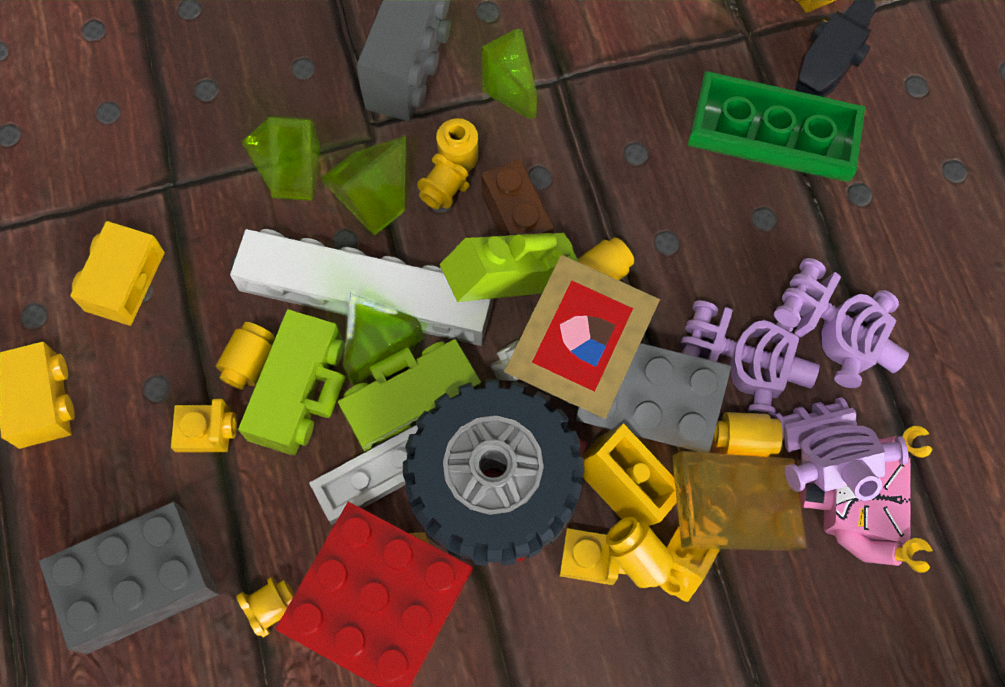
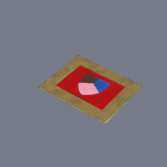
(582, 336)

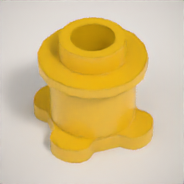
(442, 183)
(266, 605)

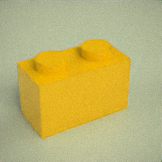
(117, 273)
(33, 396)
(629, 476)

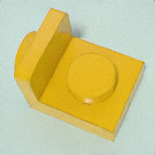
(203, 427)
(588, 558)
(688, 568)

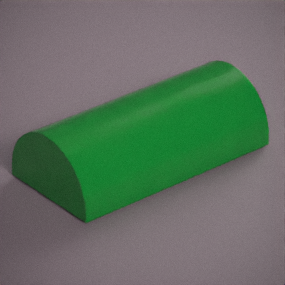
(777, 127)

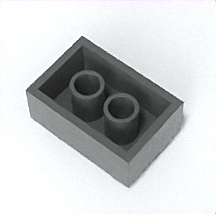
(402, 55)
(668, 399)
(127, 578)

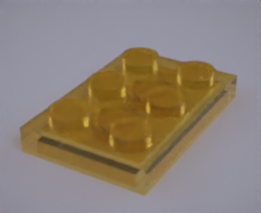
(736, 502)

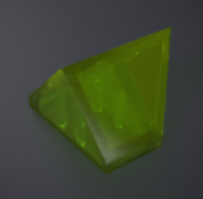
(509, 74)
(286, 156)
(372, 183)
(375, 334)

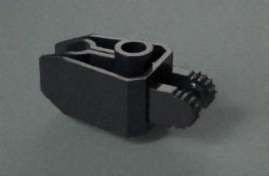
(836, 48)

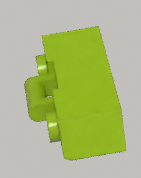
(504, 265)
(285, 390)
(393, 406)

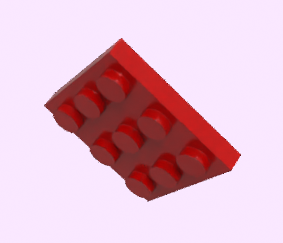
(374, 599)

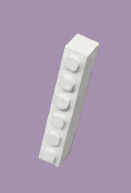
(324, 277)

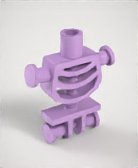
(842, 336)
(787, 367)
(837, 450)

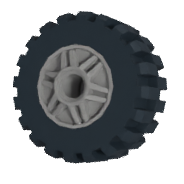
(482, 514)

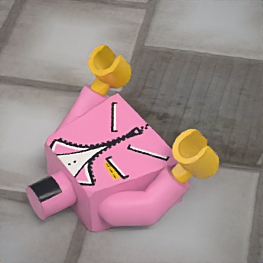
(877, 527)

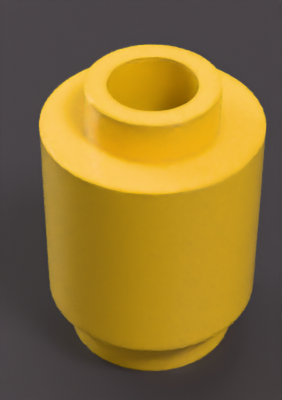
(458, 142)
(609, 258)
(245, 355)
(748, 434)
(639, 552)

